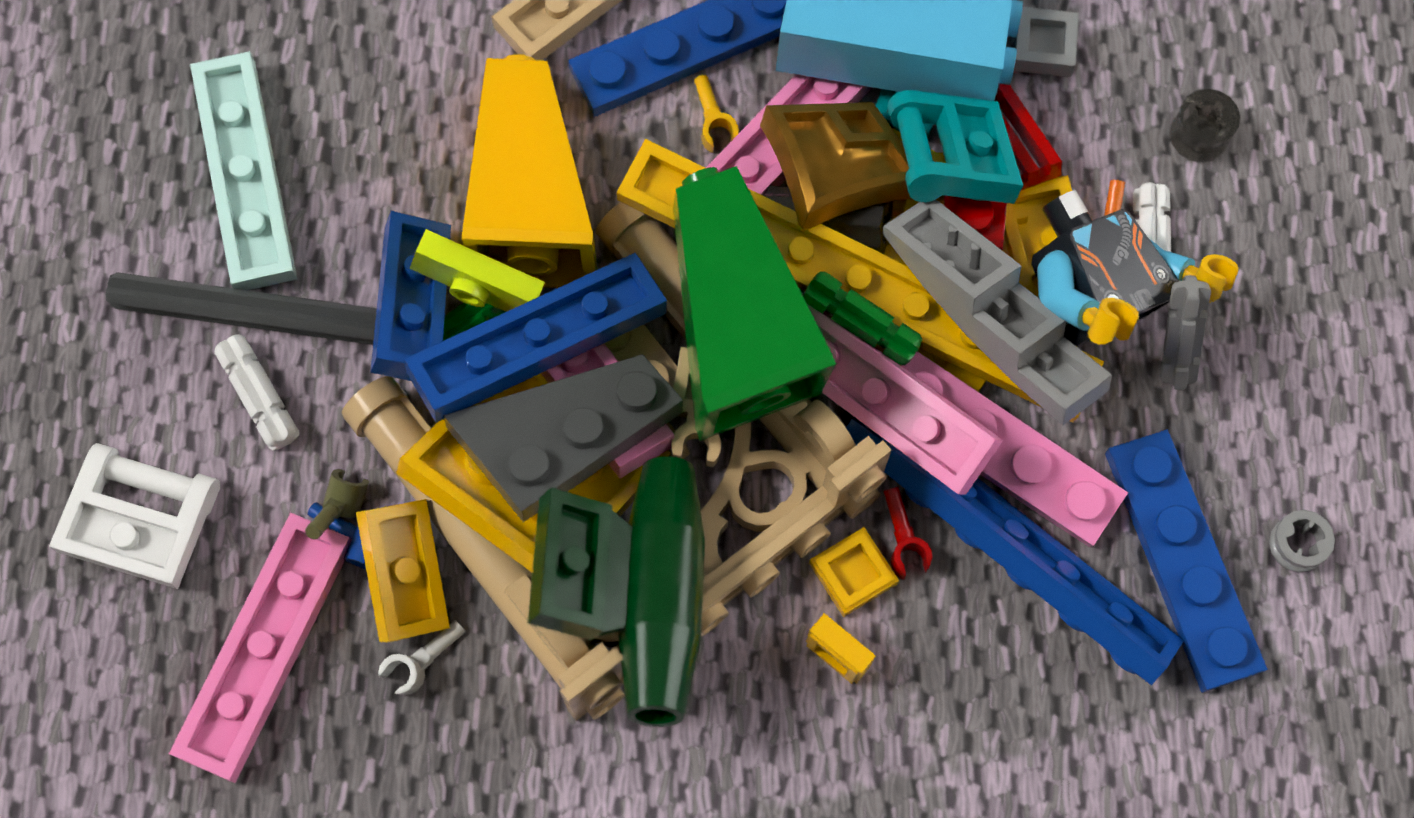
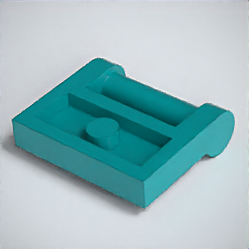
(973, 143)

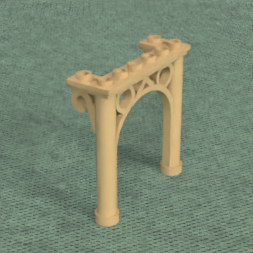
(809, 433)

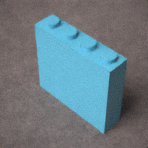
(903, 43)

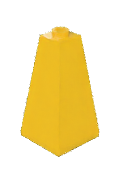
(523, 178)

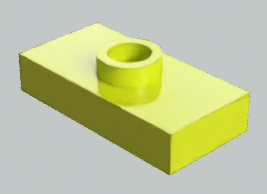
(472, 275)

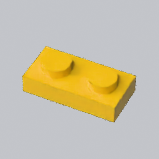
(402, 570)

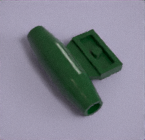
(629, 578)

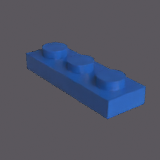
(408, 303)

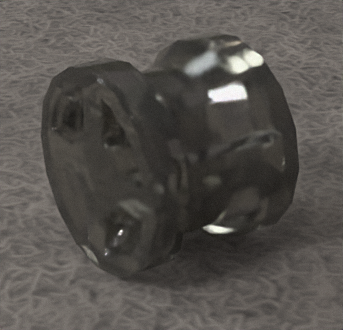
(1207, 140)

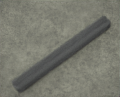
(241, 307)

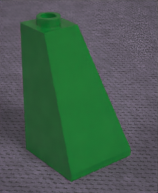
(744, 316)

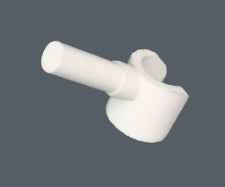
(421, 658)

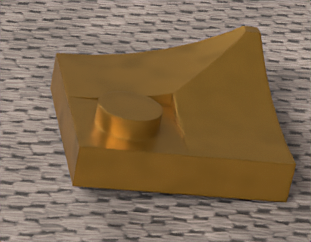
(836, 157)

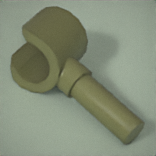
(340, 500)

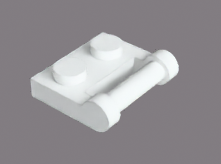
(131, 535)

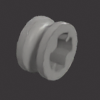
(1318, 552)

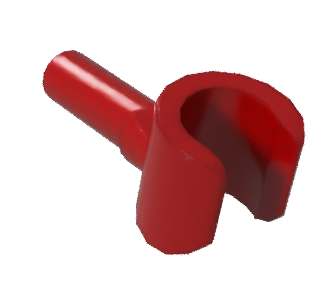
(904, 534)

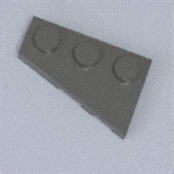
(563, 429)

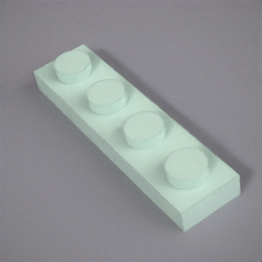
(243, 172)

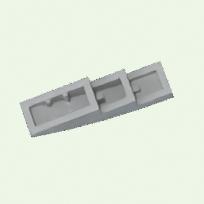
(998, 314)

